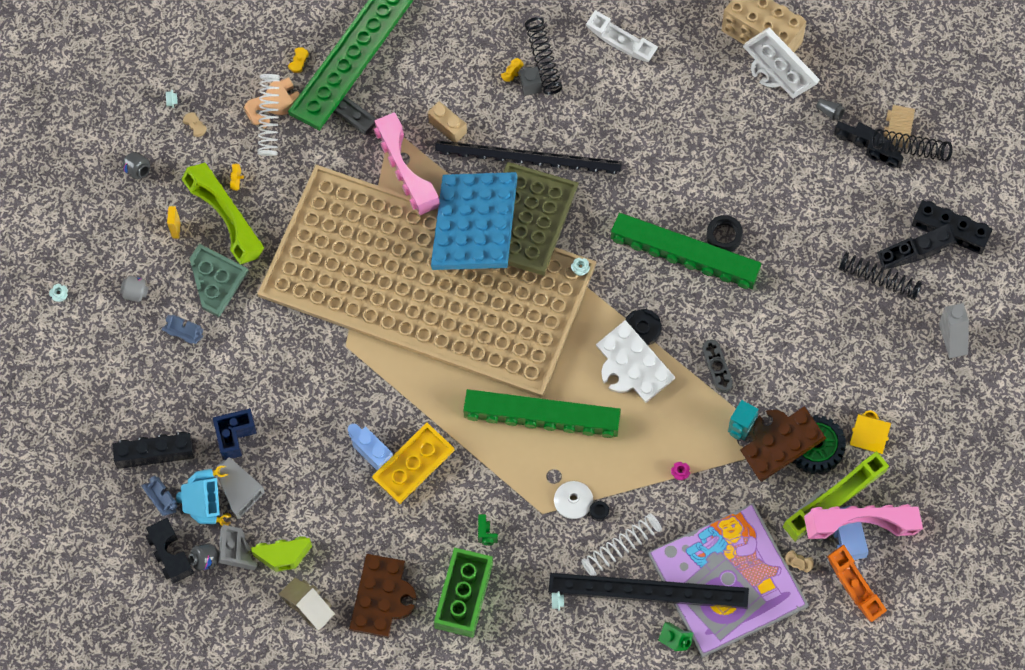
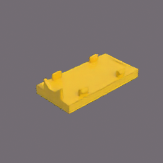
(413, 463)

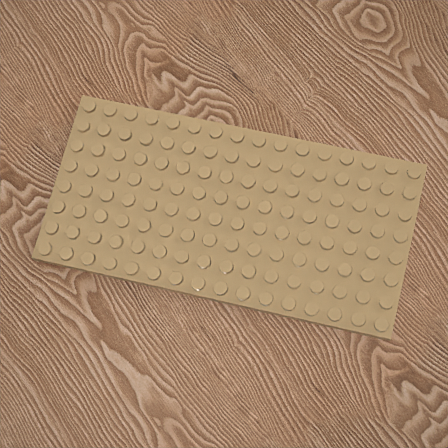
(366, 265)

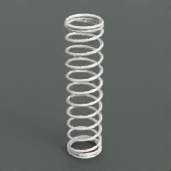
(267, 78)
(653, 521)

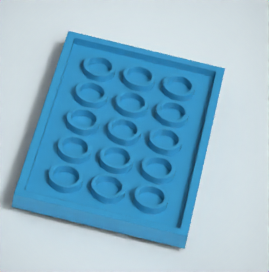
(474, 221)

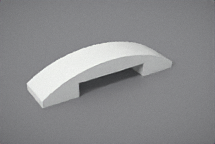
(620, 39)

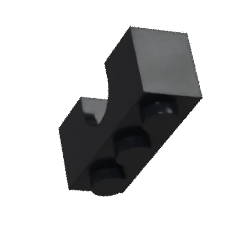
(161, 536)

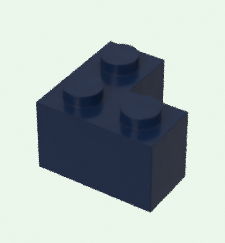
(230, 428)

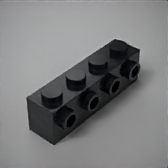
(966, 231)
(153, 450)

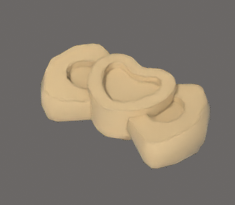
(197, 126)
(799, 561)

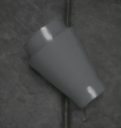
(831, 109)

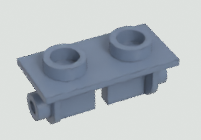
(190, 333)
(163, 501)

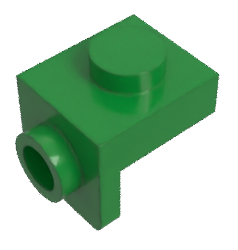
(675, 637)

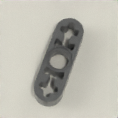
(717, 352)

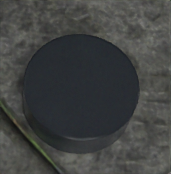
(599, 511)

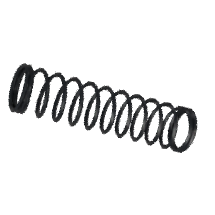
(558, 84)
(882, 141)
(917, 287)

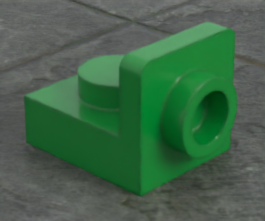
(484, 534)

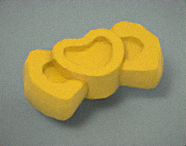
(298, 60)
(511, 70)
(235, 177)

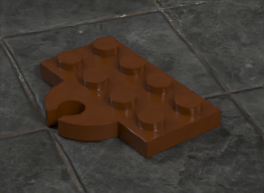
(781, 441)
(381, 596)

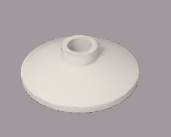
(569, 508)

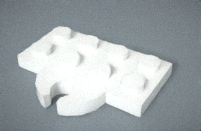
(779, 64)
(632, 363)

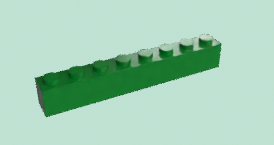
(686, 251)
(541, 413)

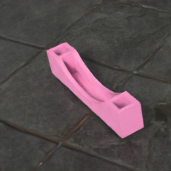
(421, 191)
(898, 520)

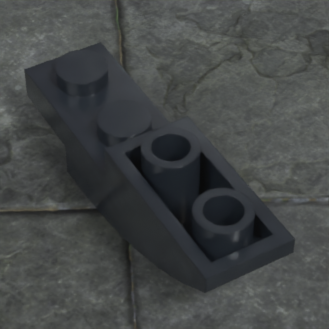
(862, 137)
(918, 248)

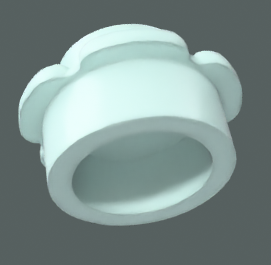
(171, 98)
(583, 270)
(58, 297)
(557, 601)

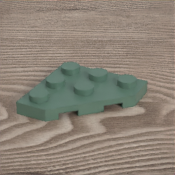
(215, 278)

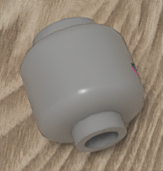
(133, 288)

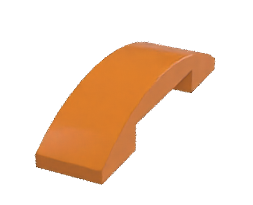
(855, 584)

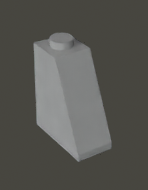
(955, 330)
(239, 487)

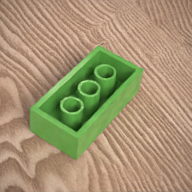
(463, 592)

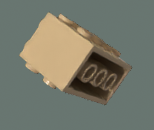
(750, 17)

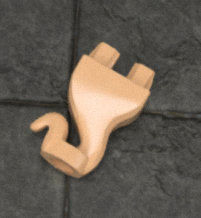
(284, 99)

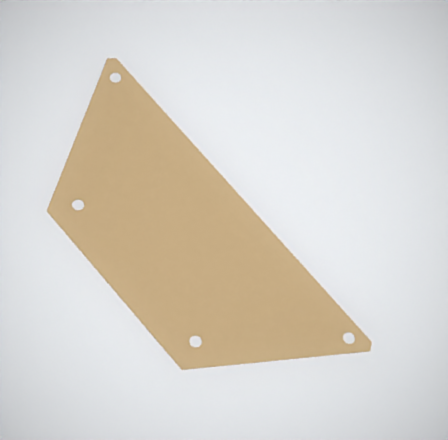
(678, 424)

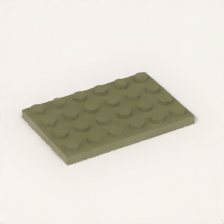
(538, 217)

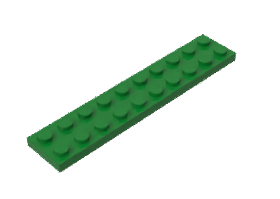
(347, 61)

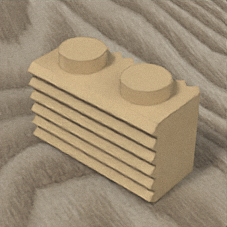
(900, 121)
(447, 122)

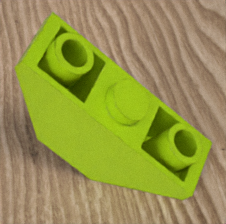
(282, 554)

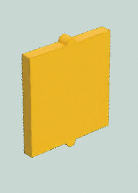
(870, 433)

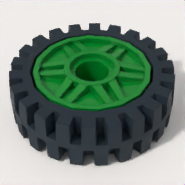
(831, 450)

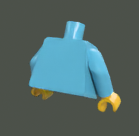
(201, 498)

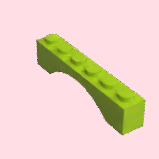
(203, 183)
(839, 494)

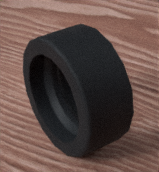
(725, 220)

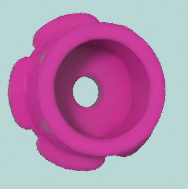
(680, 475)

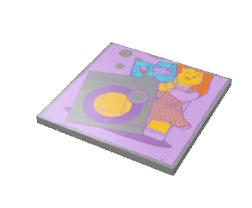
(735, 554)

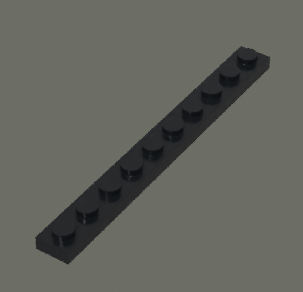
(535, 157)
(649, 590)

